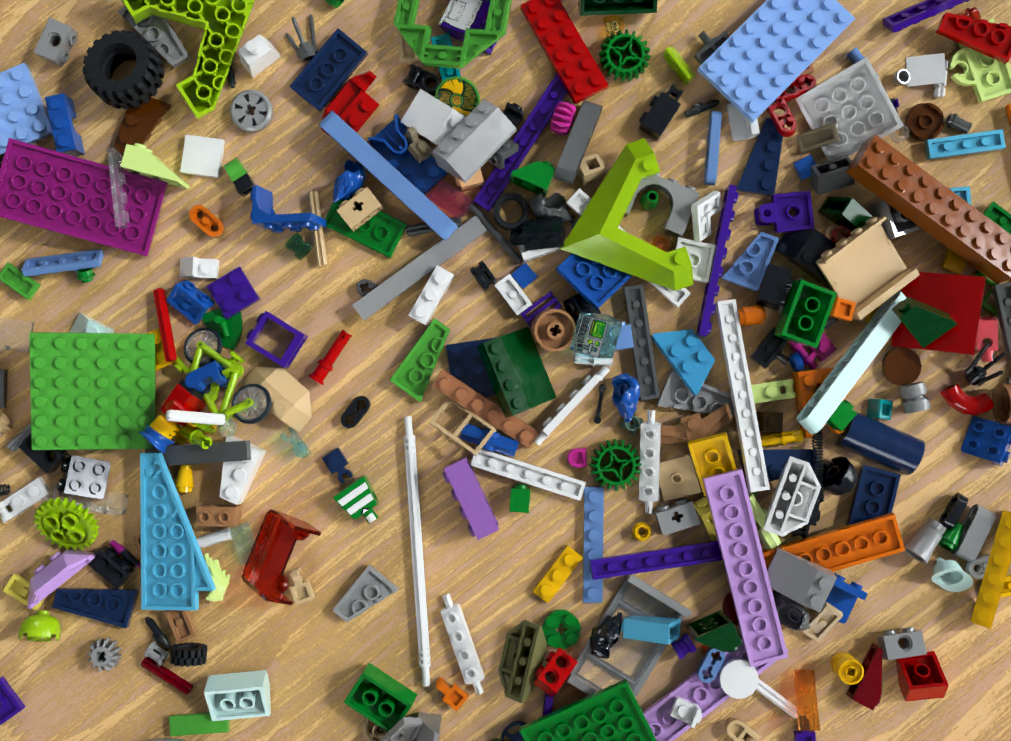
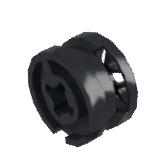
(481, 277)

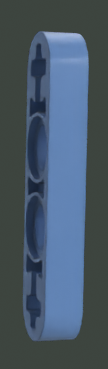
(712, 149)

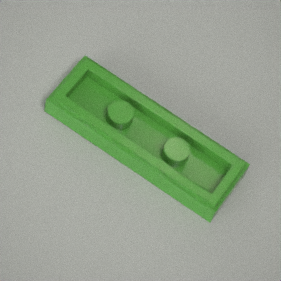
(196, 724)

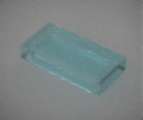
(243, 540)

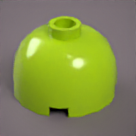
(40, 627)

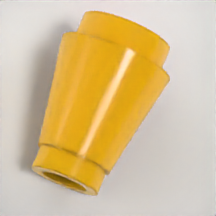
(184, 480)

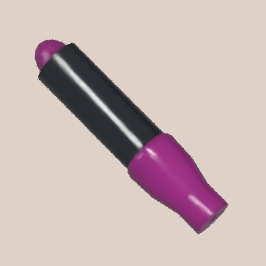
(120, 549)

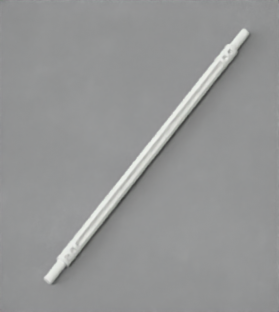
(417, 551)

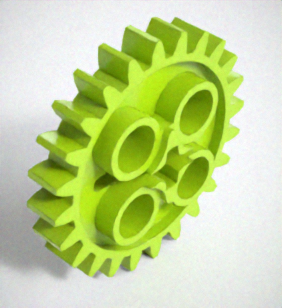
(66, 524)

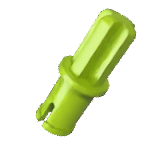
(196, 436)

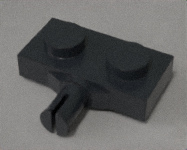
(769, 350)

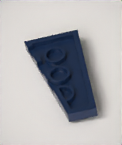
(763, 163)
(776, 459)
(104, 605)

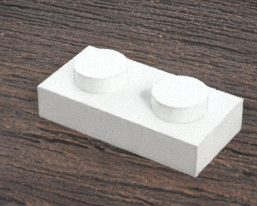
(513, 294)

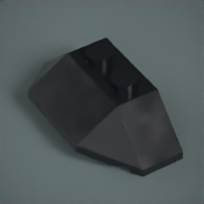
(804, 249)

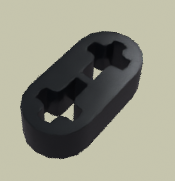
(352, 409)
(953, 510)

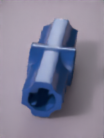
(495, 443)

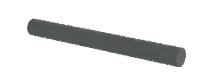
(495, 233)

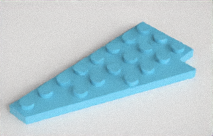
(170, 554)

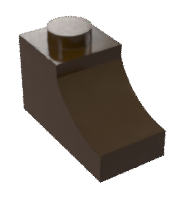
(770, 421)

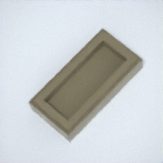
(818, 137)

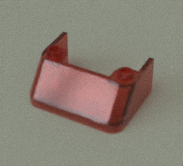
(273, 550)

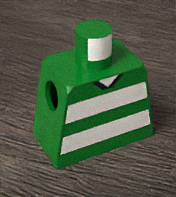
(359, 500)

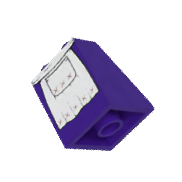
(463, 15)

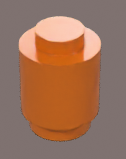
(751, 315)

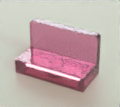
(450, 199)

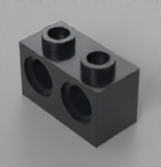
(42, 457)

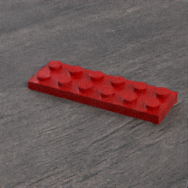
(564, 48)

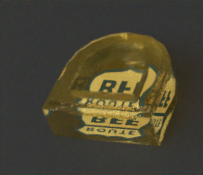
(613, 24)

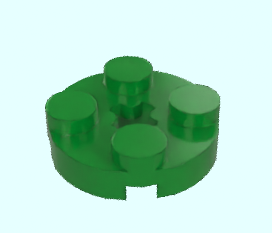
(569, 637)

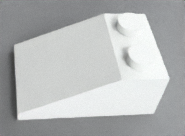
(431, 117)

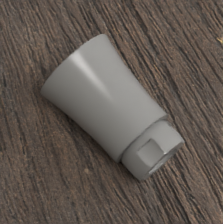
(925, 541)

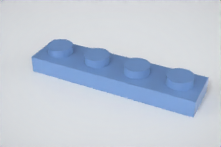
(62, 262)

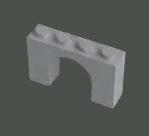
(680, 202)

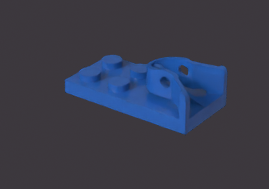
(393, 147)

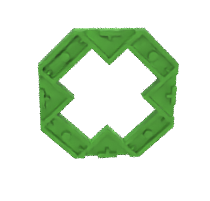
(451, 56)

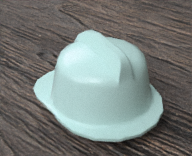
(951, 576)

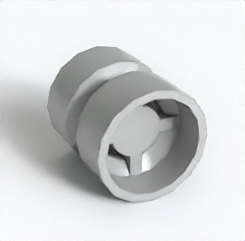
(915, 397)

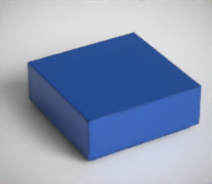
(803, 167)
(524, 276)

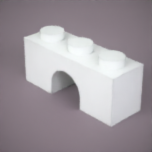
(431, 295)

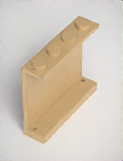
(865, 268)

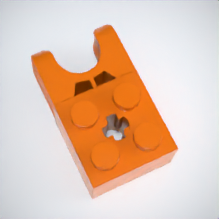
(804, 387)

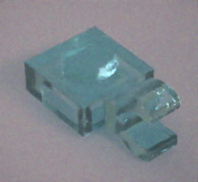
(298, 444)

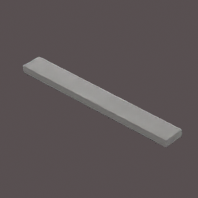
(419, 268)

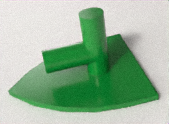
(228, 329)

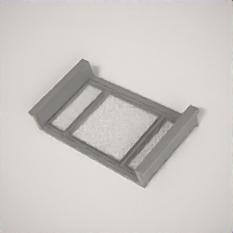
(627, 657)

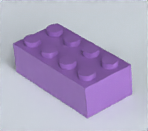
(471, 497)

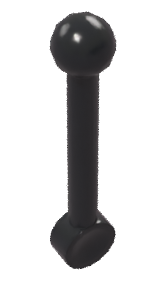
(597, 419)

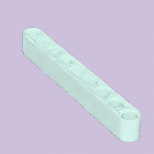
(851, 366)

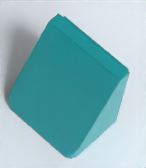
(879, 409)

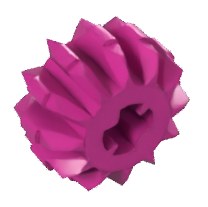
(563, 118)

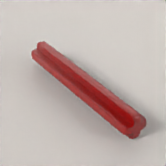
(164, 325)

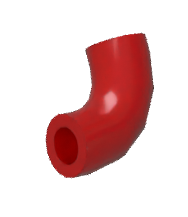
(964, 403)

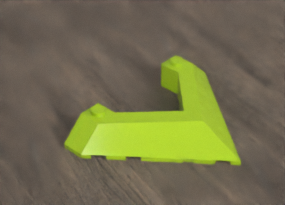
(223, 29)
(600, 239)

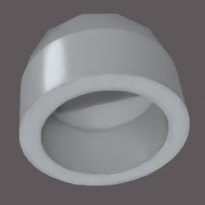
(901, 77)

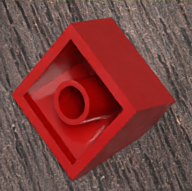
(921, 677)

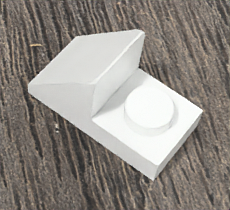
(199, 268)

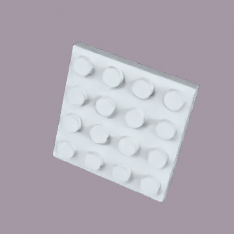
(855, 104)

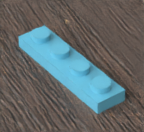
(965, 144)

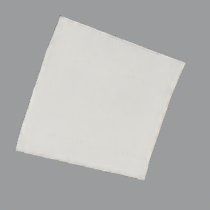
(926, 69)

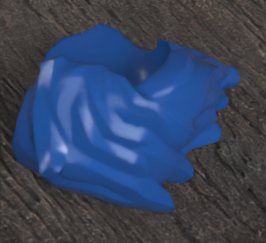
(349, 181)
(625, 395)

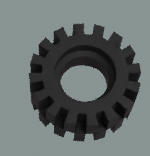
(188, 654)

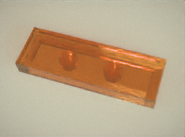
(806, 700)

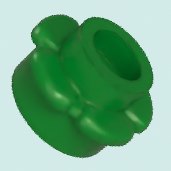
(85, 275)

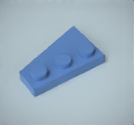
(752, 264)

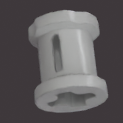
(156, 653)

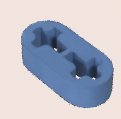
(714, 666)

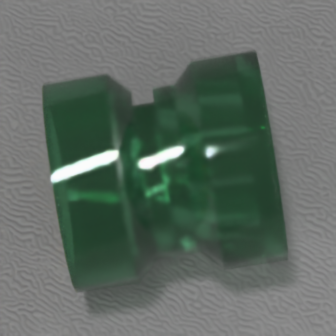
(298, 246)

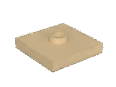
(678, 478)

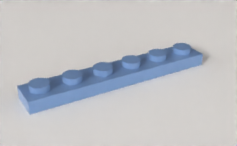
(592, 541)

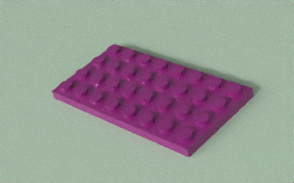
(76, 197)

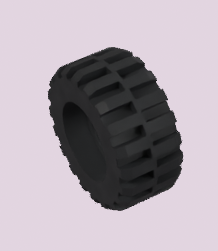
(111, 52)

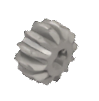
(97, 654)

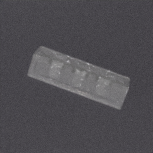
(111, 504)

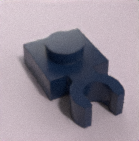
(336, 463)

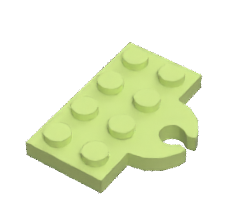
(985, 74)

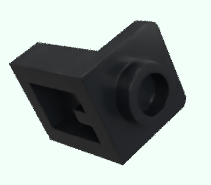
(514, 113)

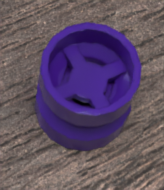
(683, 646)

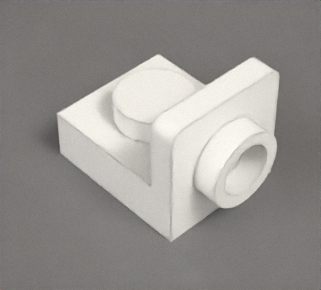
(686, 711)

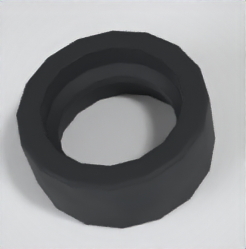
(510, 197)

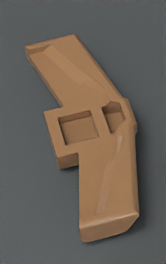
(696, 427)

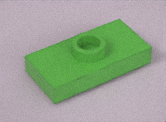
(15, 279)

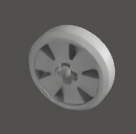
(240, 108)

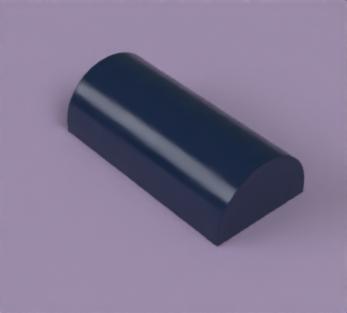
(882, 444)

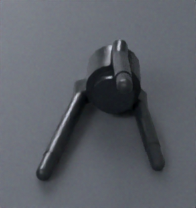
(976, 375)

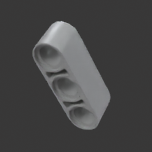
(976, 528)

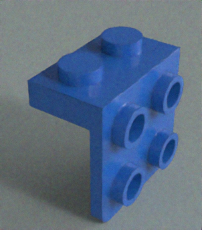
(988, 440)
(844, 596)

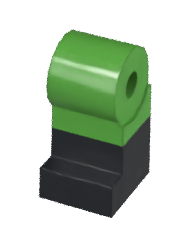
(240, 177)

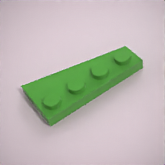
(420, 362)

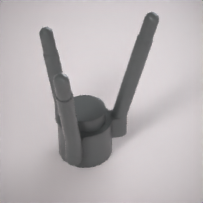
(306, 50)

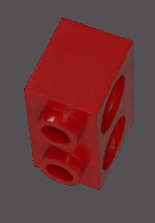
(557, 673)

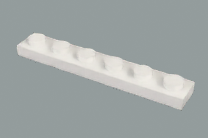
(529, 474)

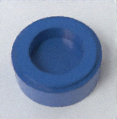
(796, 362)

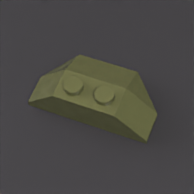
(521, 659)

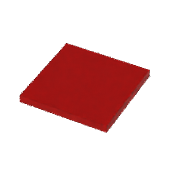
(954, 294)

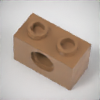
(218, 515)

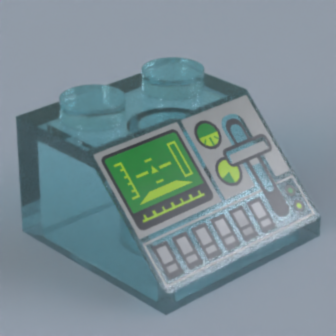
(596, 335)

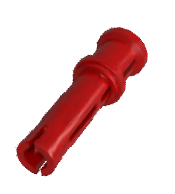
(325, 365)

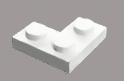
(701, 214)

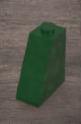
(844, 212)
(923, 320)

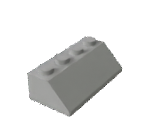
(474, 141)

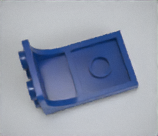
(265, 216)

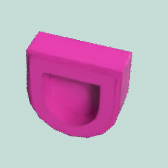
(577, 457)

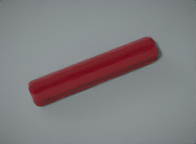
(167, 675)

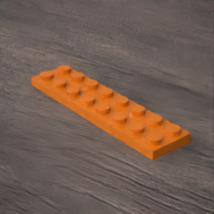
(847, 544)

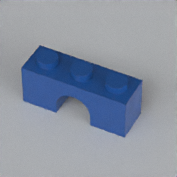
(61, 112)

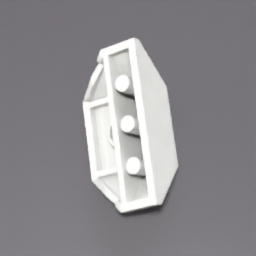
(792, 498)

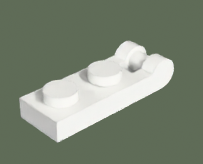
(23, 499)

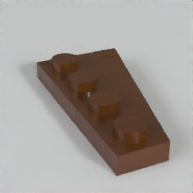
(140, 123)

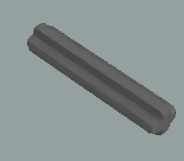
(423, 228)

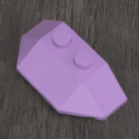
(56, 573)

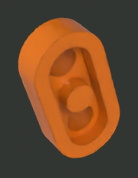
(207, 222)

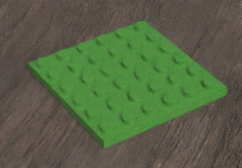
(91, 390)

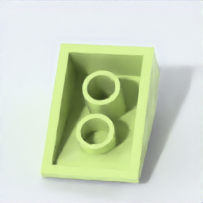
(142, 162)

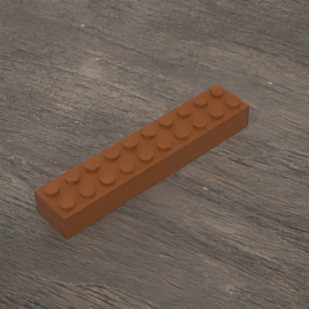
(933, 207)

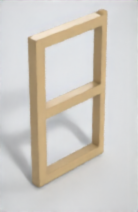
(461, 427)

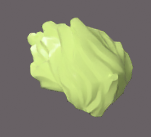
(219, 578)

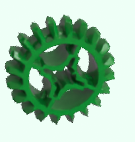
(631, 58)
(624, 461)

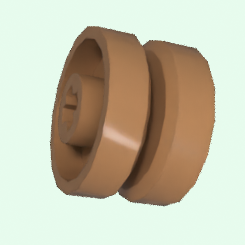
(553, 318)

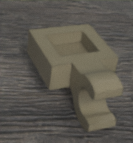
(418, 147)

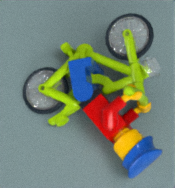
(202, 388)

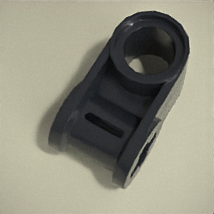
(419, 78)

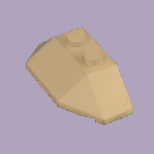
(288, 396)

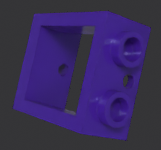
(291, 351)

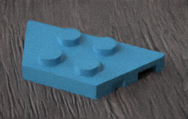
(686, 356)

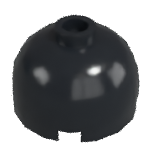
(839, 476)

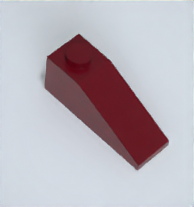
(869, 689)

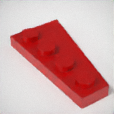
(979, 35)

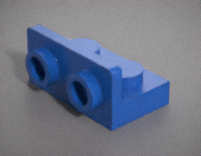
(190, 301)

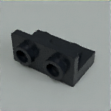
(111, 567)

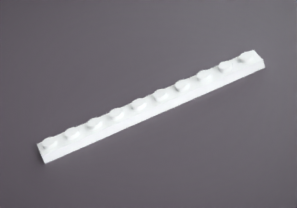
(742, 396)

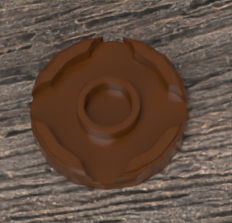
(924, 121)
(901, 366)

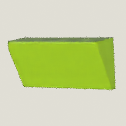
(678, 65)

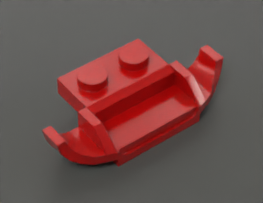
(353, 103)

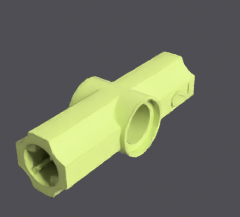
(768, 539)

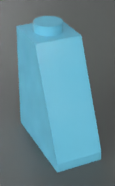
(651, 628)

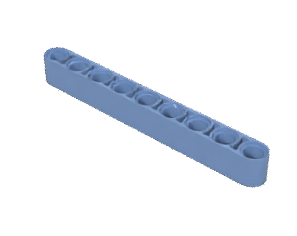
(388, 175)

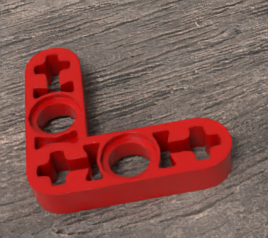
(780, 103)

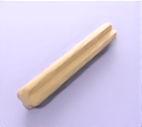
(318, 236)

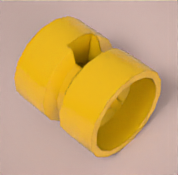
(847, 668)

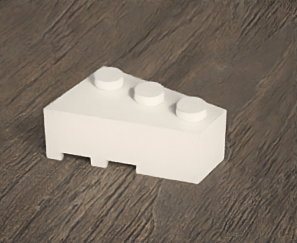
(239, 475)

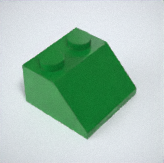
(534, 177)

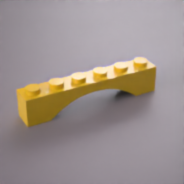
(994, 574)

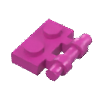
(823, 350)

